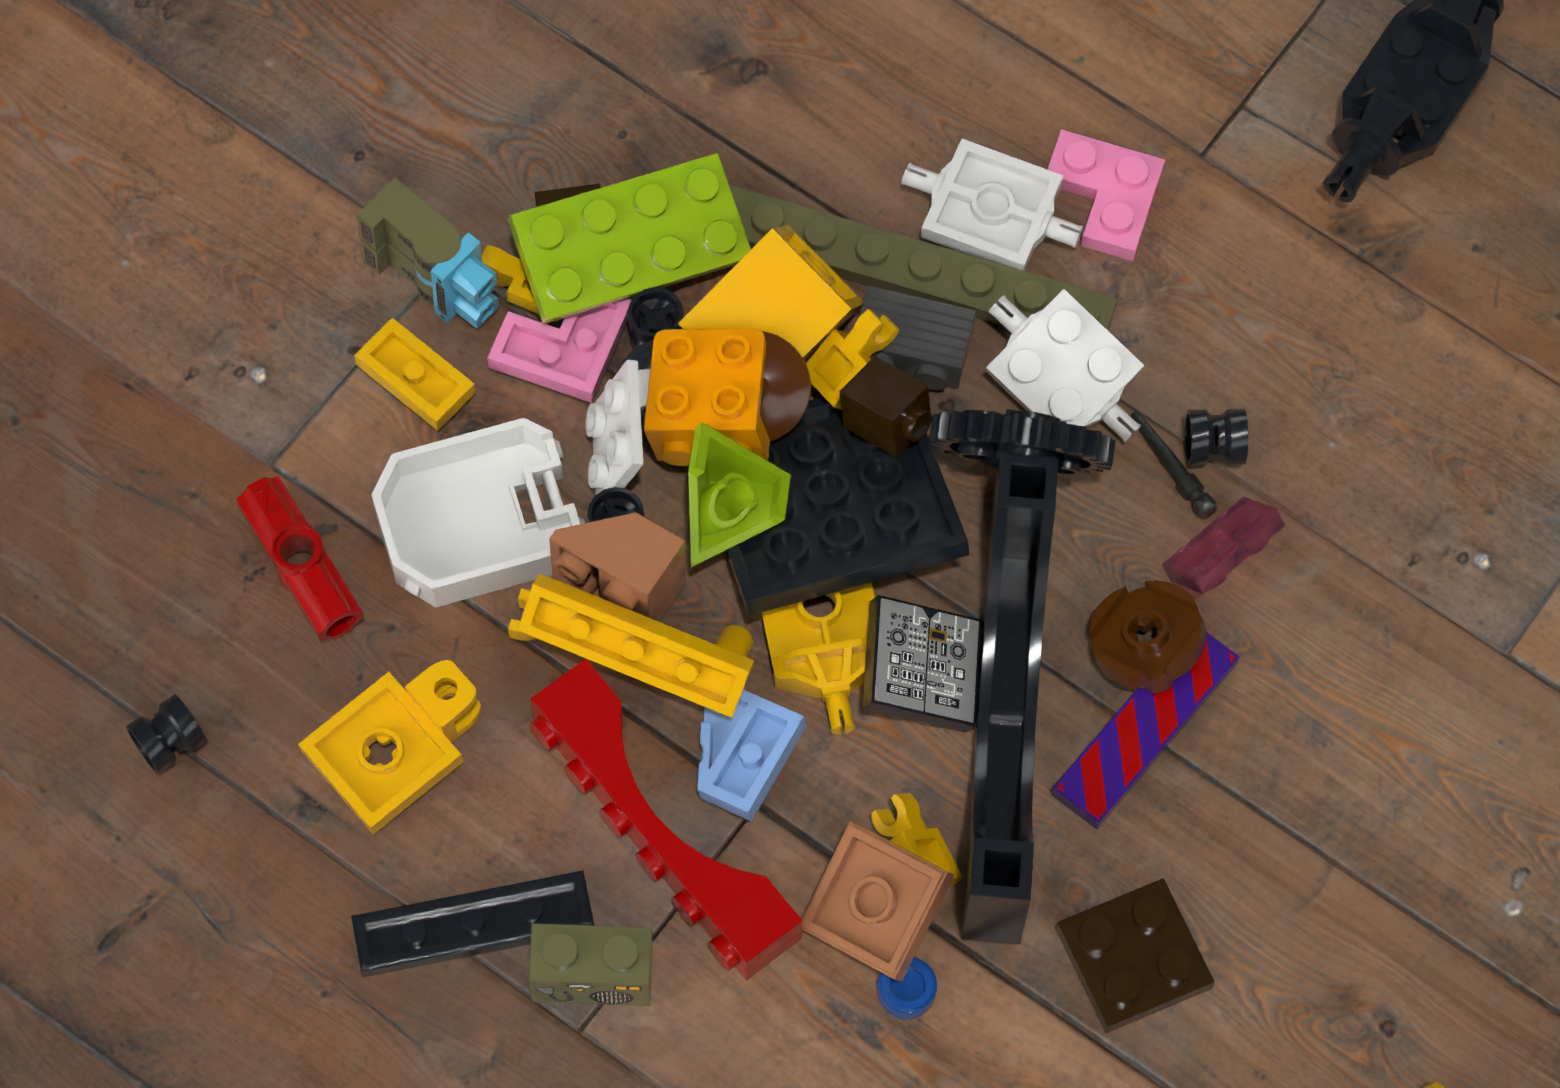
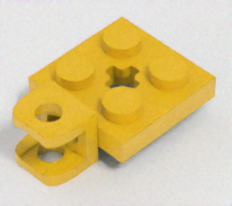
(415, 721)

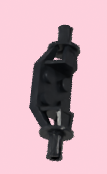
(1411, 88)

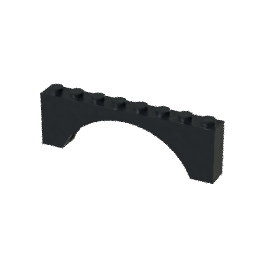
(1003, 768)

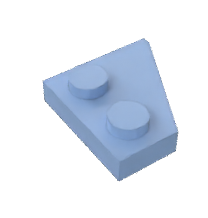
(745, 753)

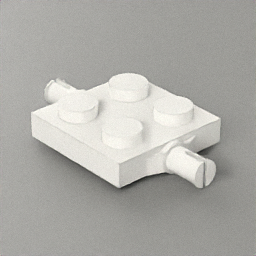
(991, 205)
(1065, 364)

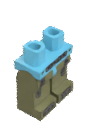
(428, 251)

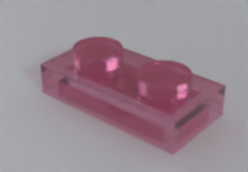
(1223, 545)

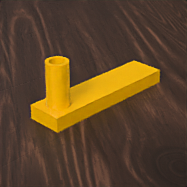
(640, 645)

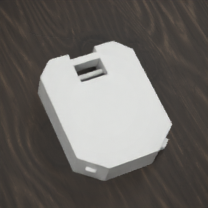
(456, 515)

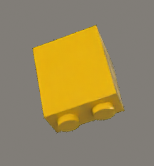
(780, 291)

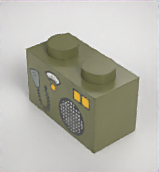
(591, 964)

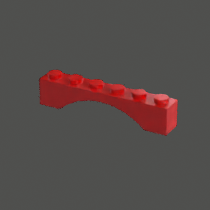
(735, 907)

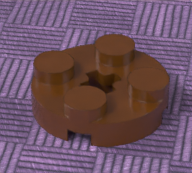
(1152, 662)

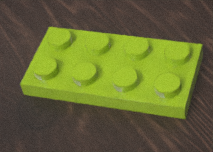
(629, 238)

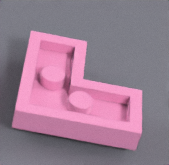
(1117, 180)
(562, 358)

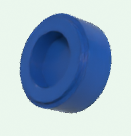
(912, 995)

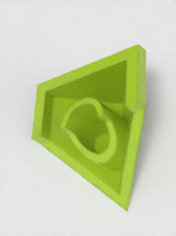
(730, 494)

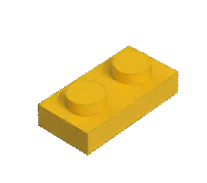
(415, 374)

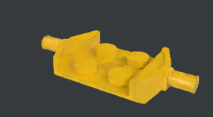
(824, 653)

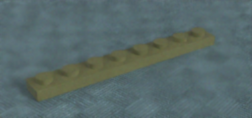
(911, 265)

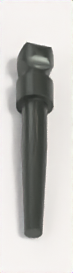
(1188, 483)

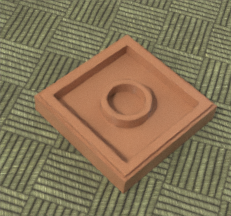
(876, 901)

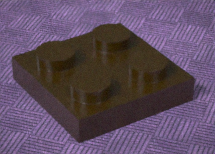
(1134, 955)

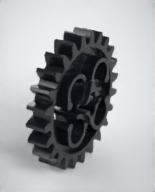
(987, 434)

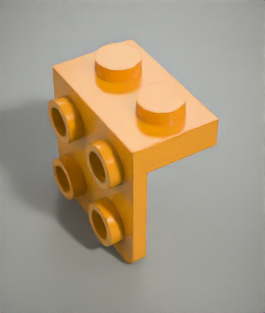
(709, 380)

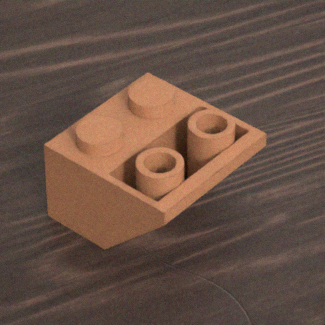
(622, 562)

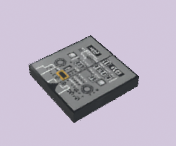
(922, 663)

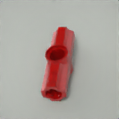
(313, 584)

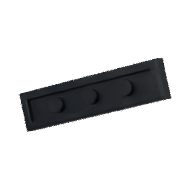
(467, 923)

